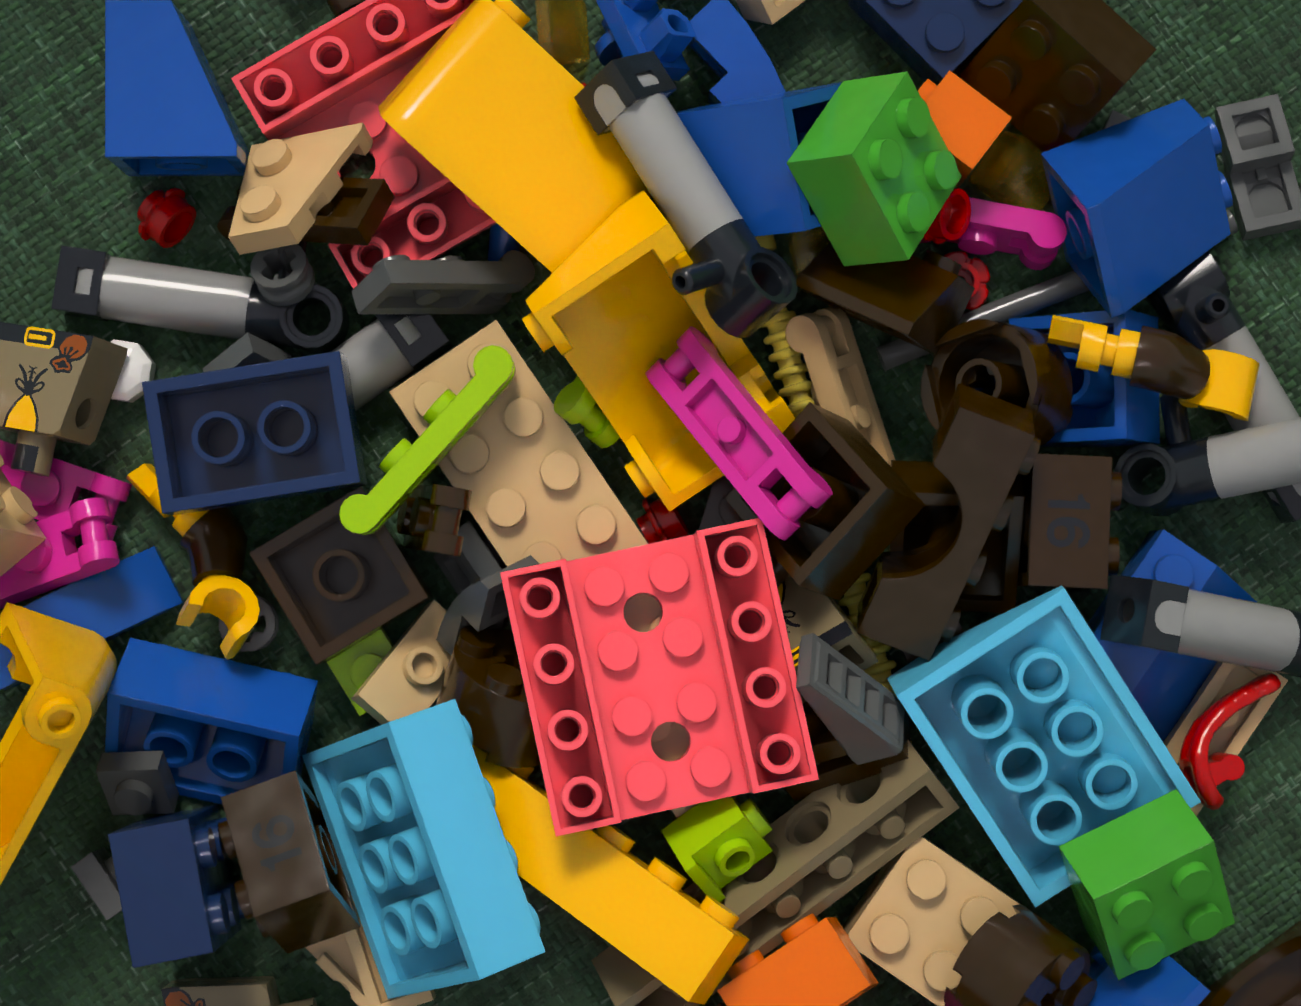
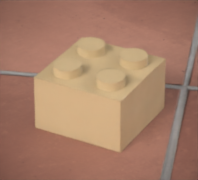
(923, 916)

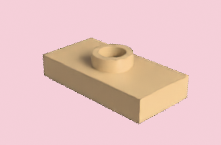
(409, 673)

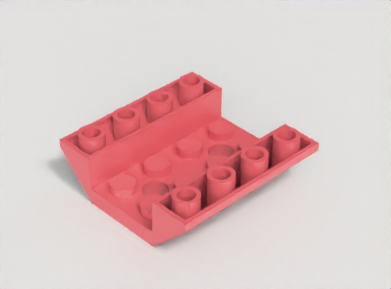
(339, 80)
(709, 665)

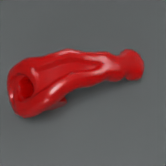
(1207, 772)

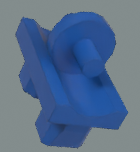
(641, 27)

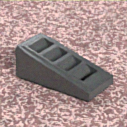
(849, 702)

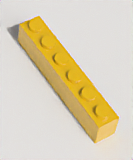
(615, 892)

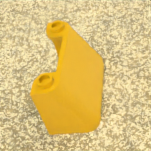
(510, 133)
(614, 318)
(68, 681)

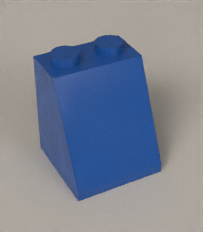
(163, 97)
(749, 153)
(1139, 201)

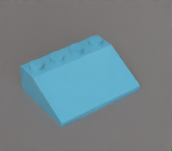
(1037, 734)
(424, 852)

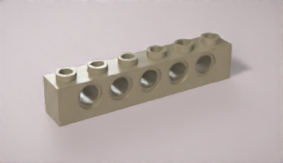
(816, 858)

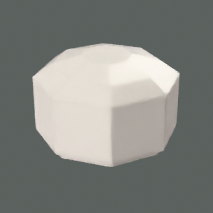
(136, 369)

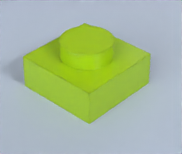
(358, 662)

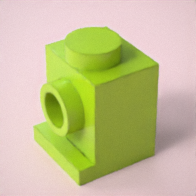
(719, 842)

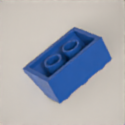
(1157, 678)
(211, 716)

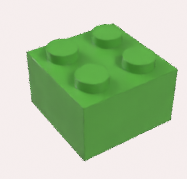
(875, 169)
(1148, 884)

